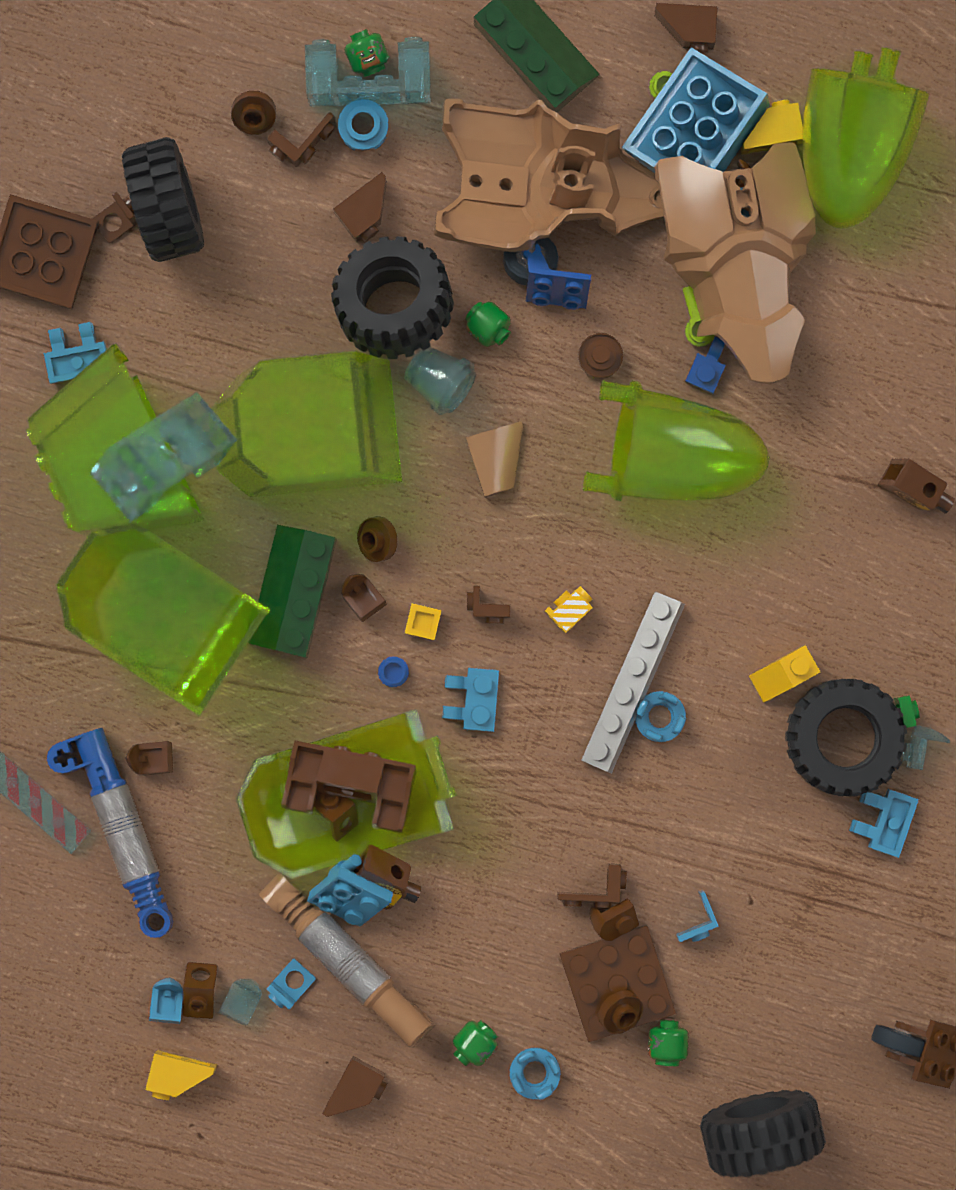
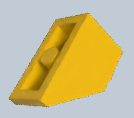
(777, 125)
(784, 673)
(175, 1074)

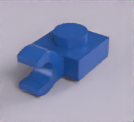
(706, 370)

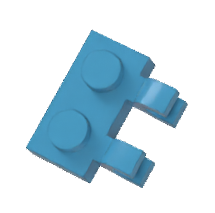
(65, 363)
(480, 699)
(892, 822)

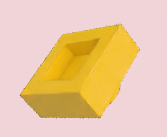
(423, 621)

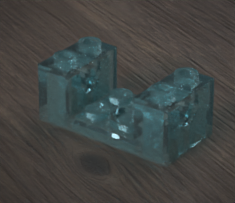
(326, 90)
(141, 468)

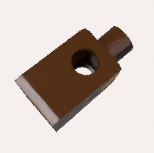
(909, 479)
(388, 873)

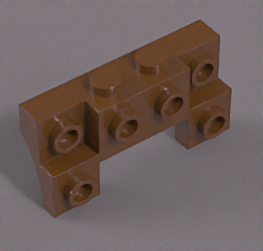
(350, 776)

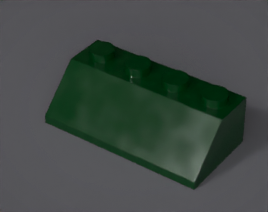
(536, 50)
(293, 589)

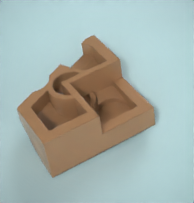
(496, 457)

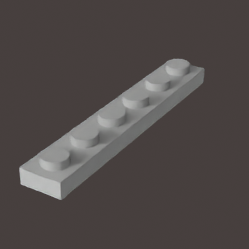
(633, 682)

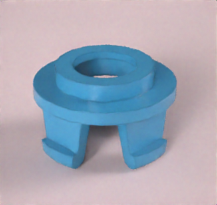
(359, 141)
(676, 723)
(540, 1090)

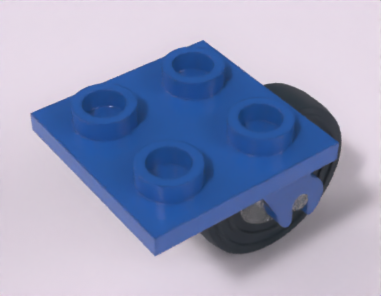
(544, 283)

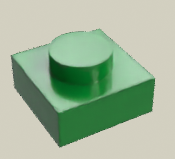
(909, 710)

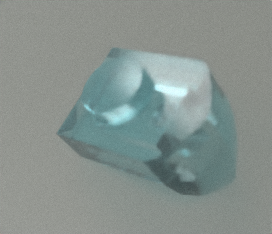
(916, 748)
(241, 1000)

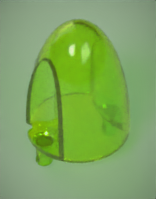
(857, 136)
(676, 449)

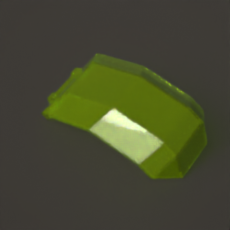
(304, 842)

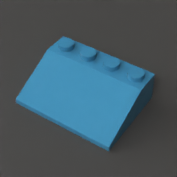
(698, 115)

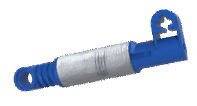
(121, 821)

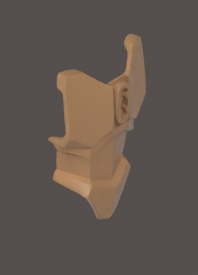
(552, 173)
(741, 262)

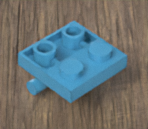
(349, 894)

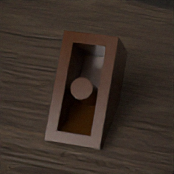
(689, 24)
(363, 209)
(356, 1088)

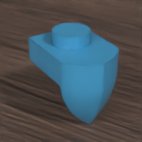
(166, 1001)

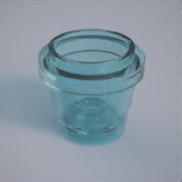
(440, 378)

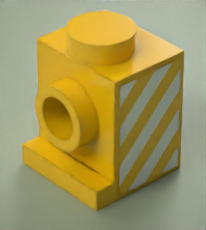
(570, 608)

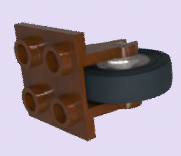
(936, 1053)

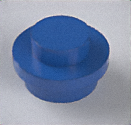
(393, 671)

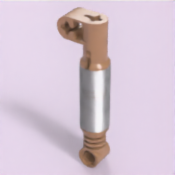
(347, 960)

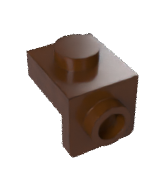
(491, 612)

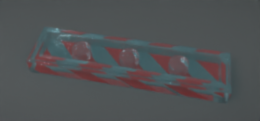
(41, 806)

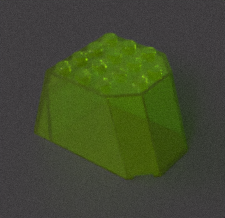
(311, 424)
(78, 428)
(157, 612)

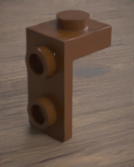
(283, 149)
(615, 881)

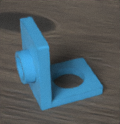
(700, 931)
(281, 993)

